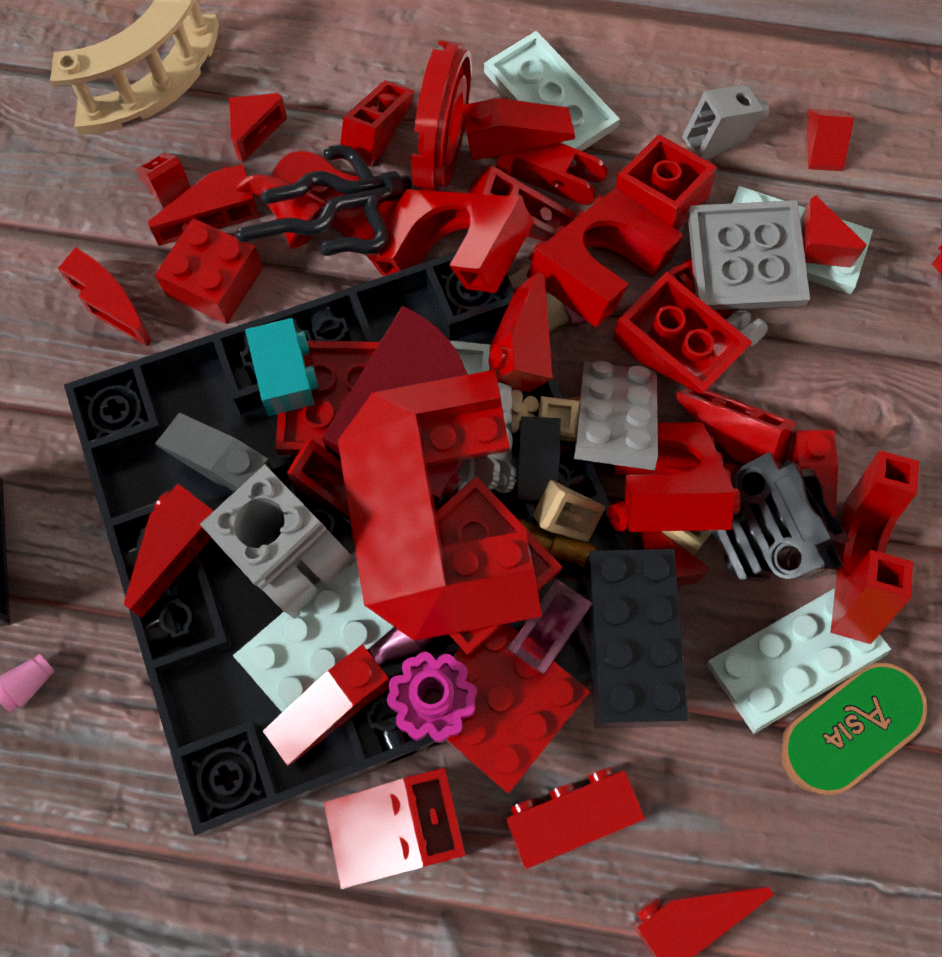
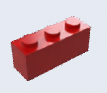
(573, 817)

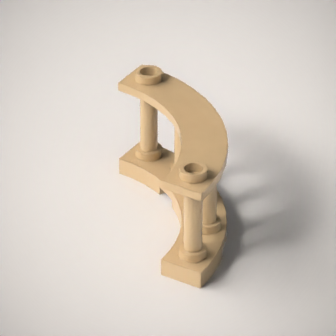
(168, 80)

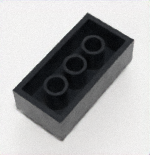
(635, 639)

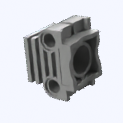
(294, 559)

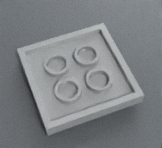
(748, 255)

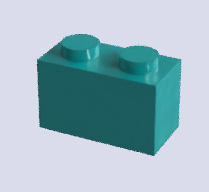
(280, 366)

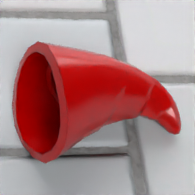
(305, 207)

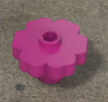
(425, 675)

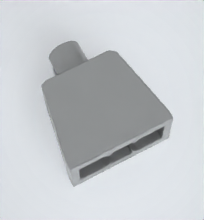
(723, 120)

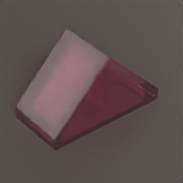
(545, 637)

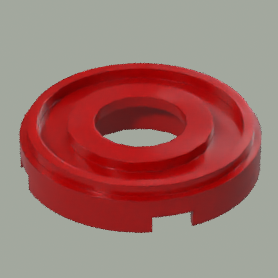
(440, 115)

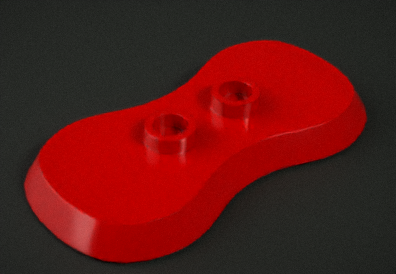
(348, 222)

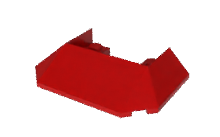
(393, 518)

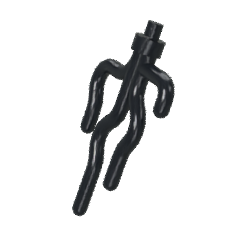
(365, 192)

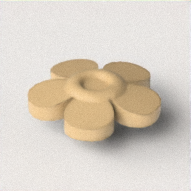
(527, 408)

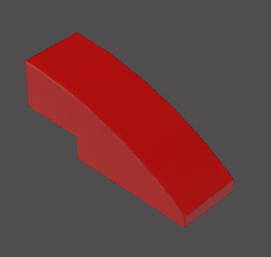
(103, 295)

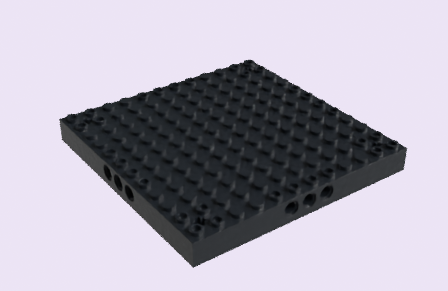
(212, 609)

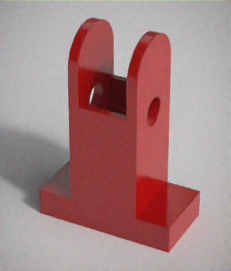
(552, 170)

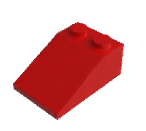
(679, 335)

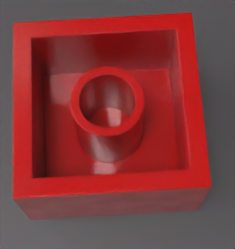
(667, 180)
(209, 270)

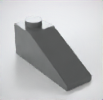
(211, 452)

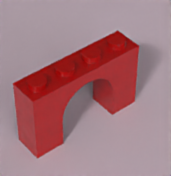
(609, 223)
(493, 240)
(687, 486)
(872, 583)

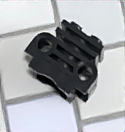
(780, 524)

